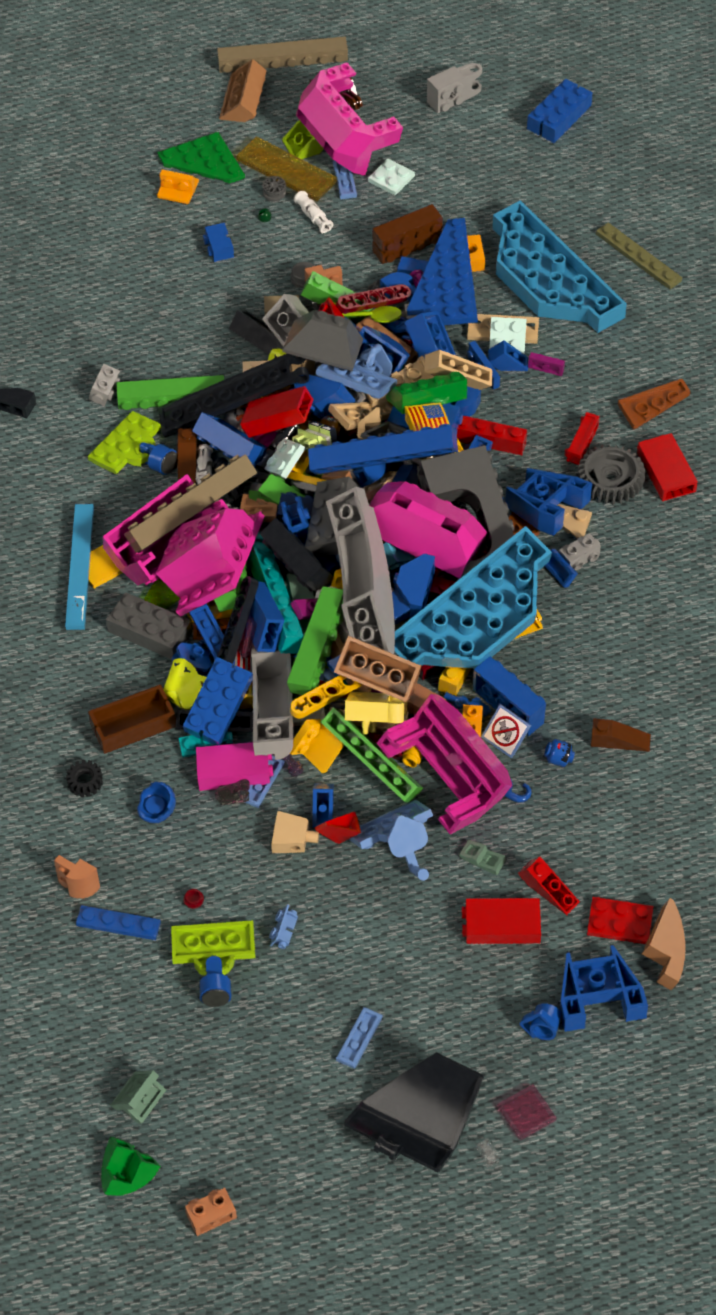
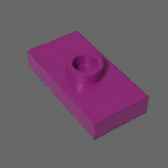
(304, 607)

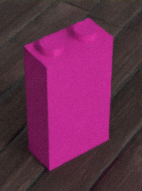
(231, 763)

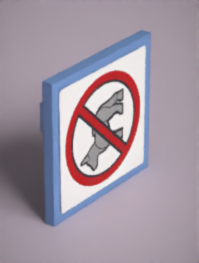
(506, 731)

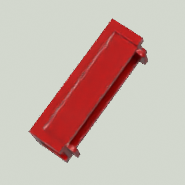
(583, 438)

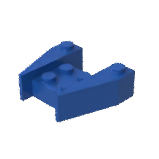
(542, 492)
(599, 982)

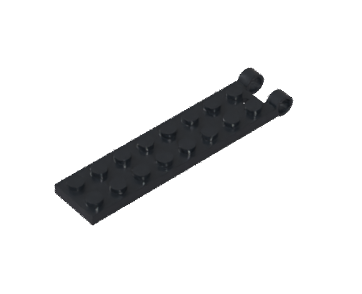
(232, 393)

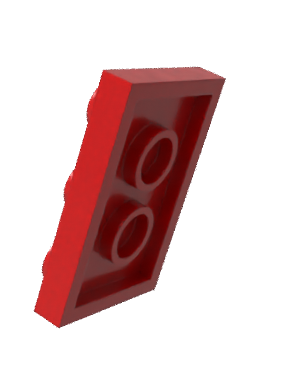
(620, 920)

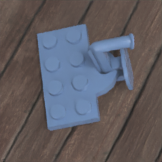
(369, 375)
(402, 831)

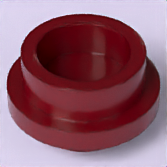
(193, 898)

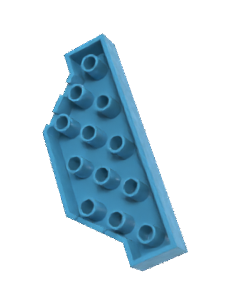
(550, 273)
(479, 610)

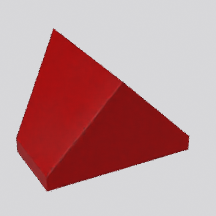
(340, 828)

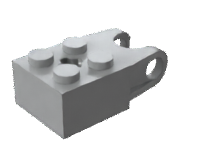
(453, 86)

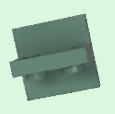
(139, 1095)

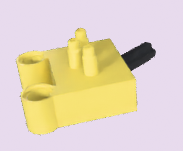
(371, 709)

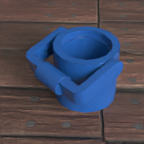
(543, 1022)

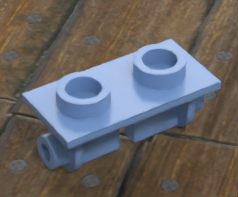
(279, 934)

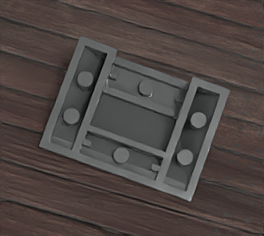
(324, 339)

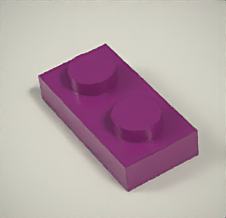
(546, 364)

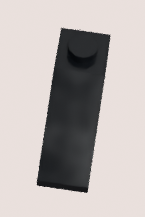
(17, 401)

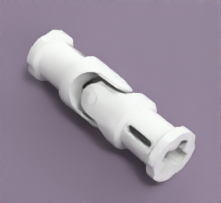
(313, 211)
(203, 461)

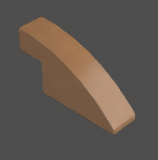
(667, 945)

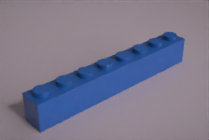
(383, 449)

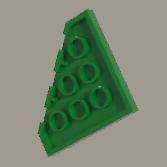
(204, 156)

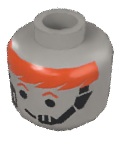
(234, 417)

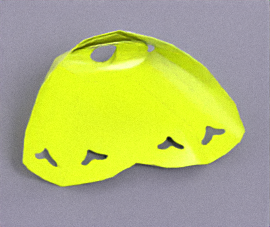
(183, 686)

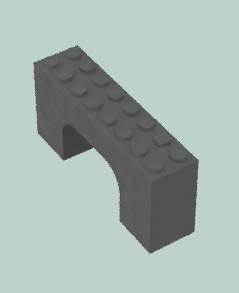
(470, 479)

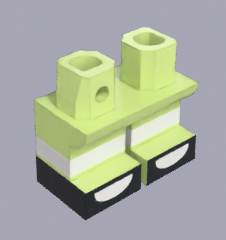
(316, 435)

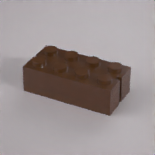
(407, 234)
(132, 719)

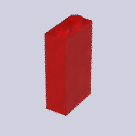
(276, 411)
(667, 467)
(502, 921)

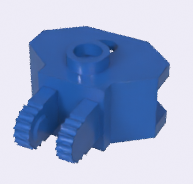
(296, 517)
(195, 655)

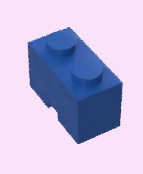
(218, 243)

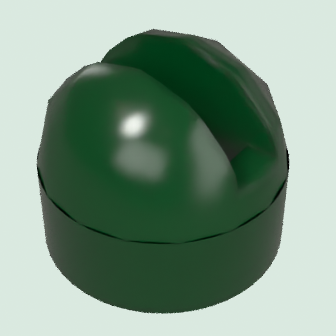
(264, 215)

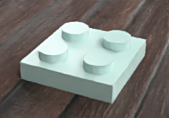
(391, 176)
(508, 329)
(284, 458)

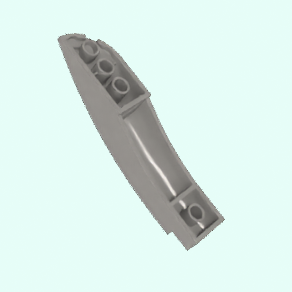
(364, 570)
(272, 703)

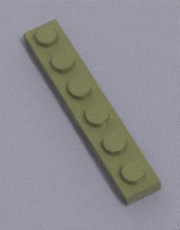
(639, 256)

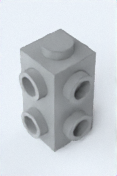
(104, 384)
(581, 551)

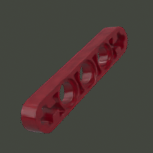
(367, 303)

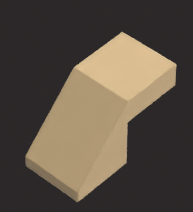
(370, 421)

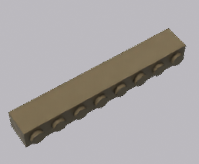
(284, 53)
(190, 503)

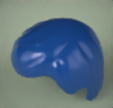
(156, 803)

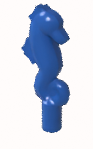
(458, 702)

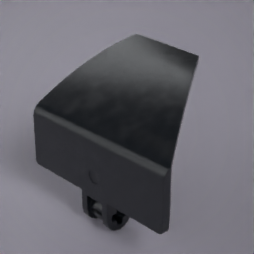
(420, 1111)

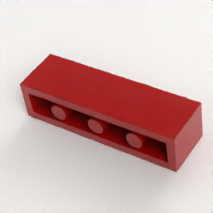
(504, 437)

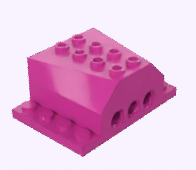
(208, 556)

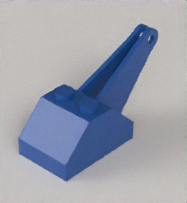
(393, 349)
(325, 393)
(412, 587)

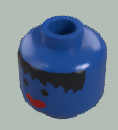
(559, 753)

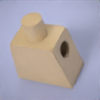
(292, 834)

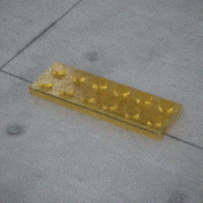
(294, 171)

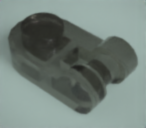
(227, 793)

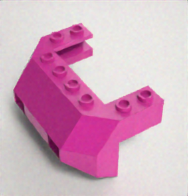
(338, 125)
(428, 525)
(143, 565)
(457, 757)

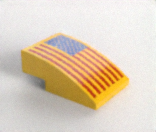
(425, 416)

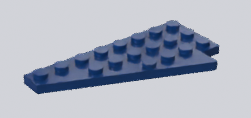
(448, 279)

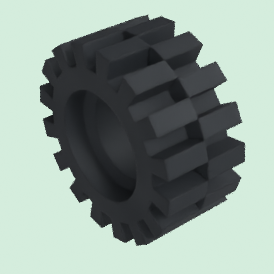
(84, 788)

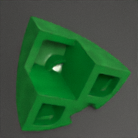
(125, 1168)

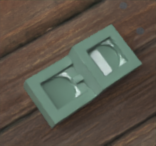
(479, 855)

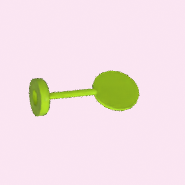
(381, 314)

